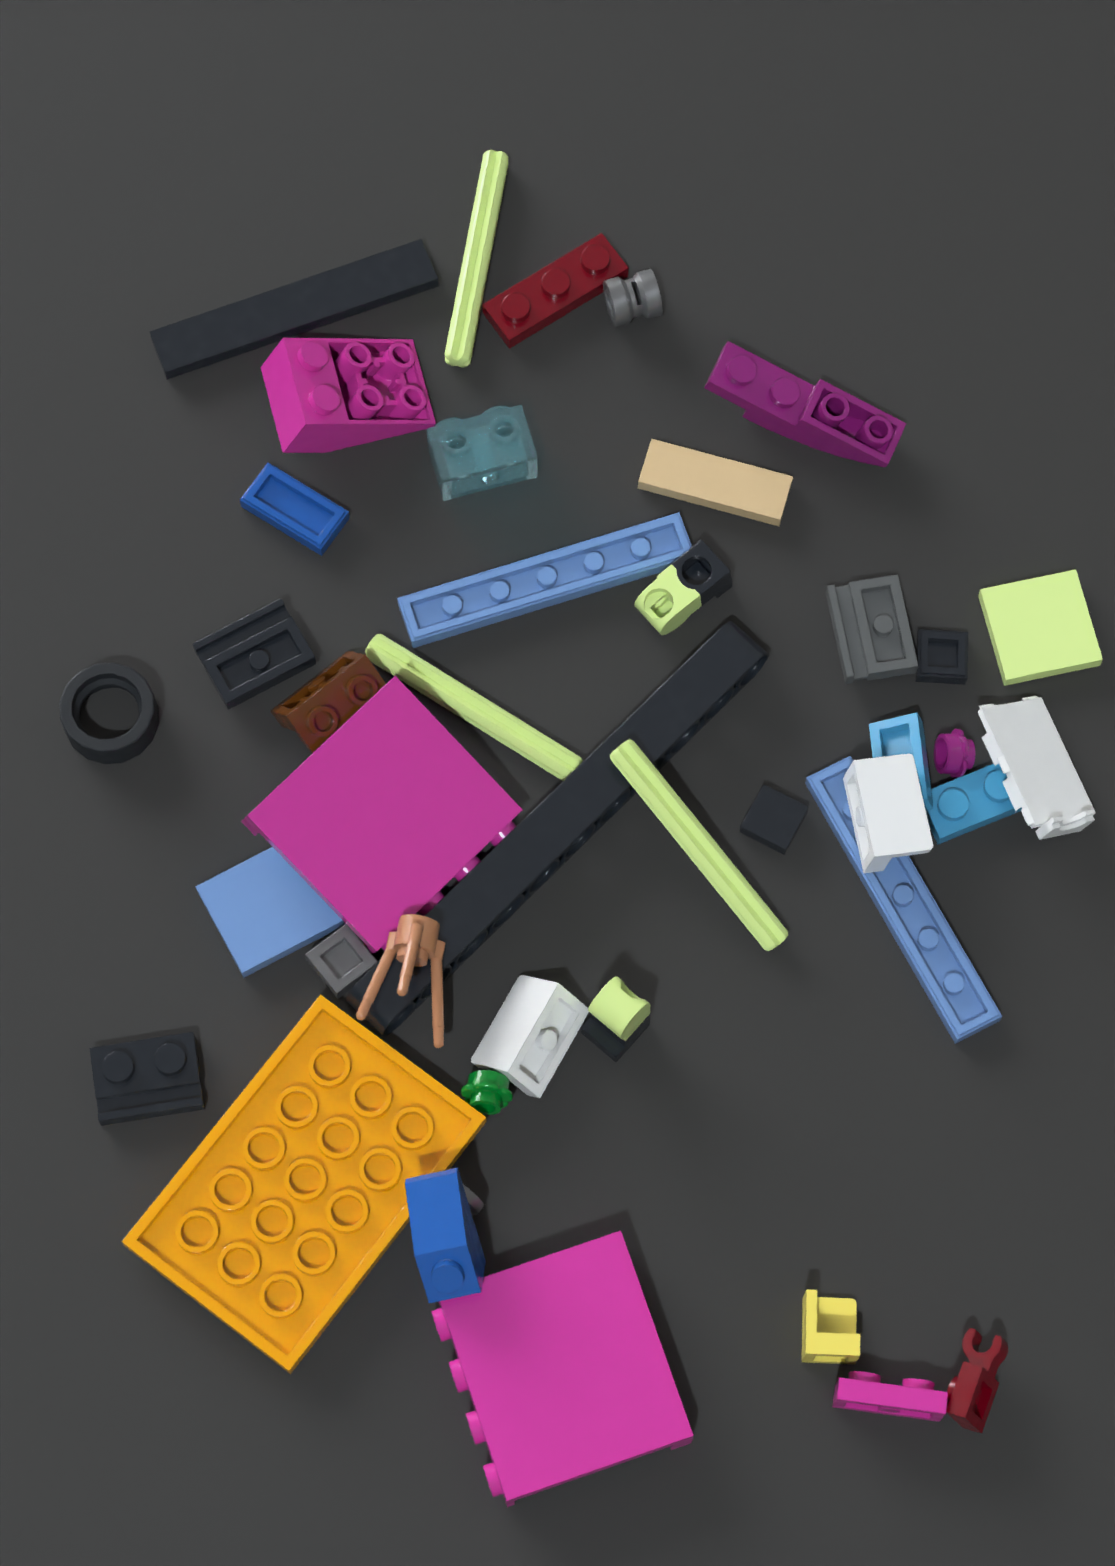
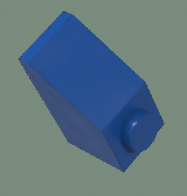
(444, 1236)

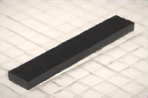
(294, 309)

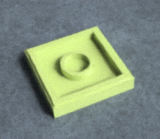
(1040, 627)

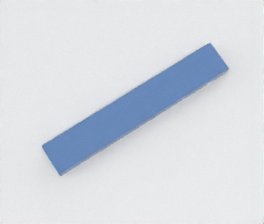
(543, 580)
(912, 919)

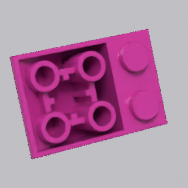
(344, 392)

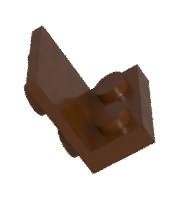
(329, 699)

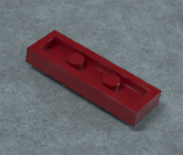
(554, 290)

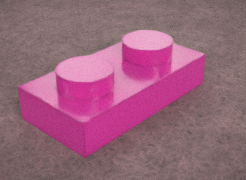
(912, 1400)

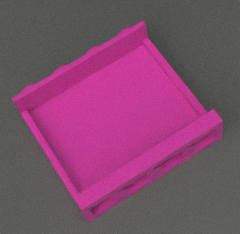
(385, 814)
(562, 1369)

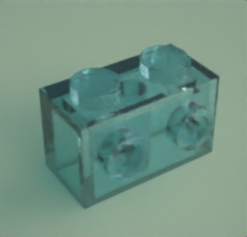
(482, 451)

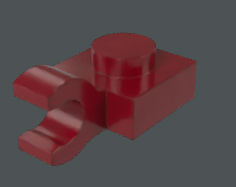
(975, 1386)

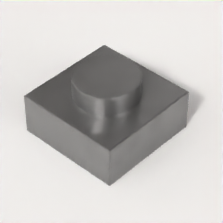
(341, 960)

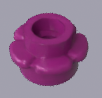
(954, 753)

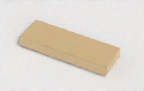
(715, 482)

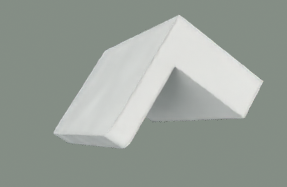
(887, 810)
(531, 1033)

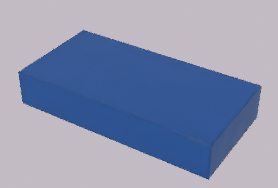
(294, 509)

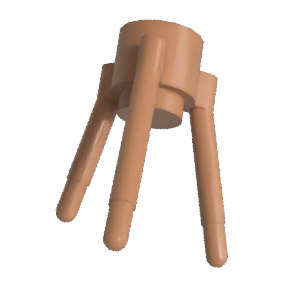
(414, 944)

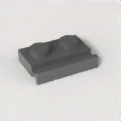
(871, 629)

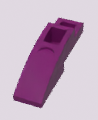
(804, 412)

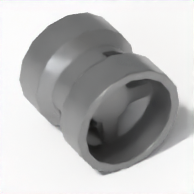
(632, 297)

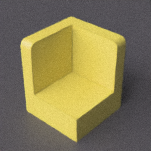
(829, 1330)

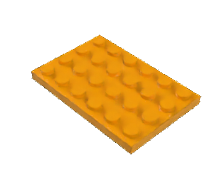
(303, 1183)

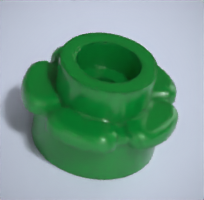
(487, 1091)

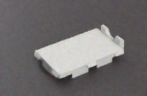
(1037, 767)

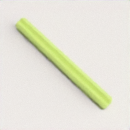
(476, 259)
(472, 707)
(699, 845)

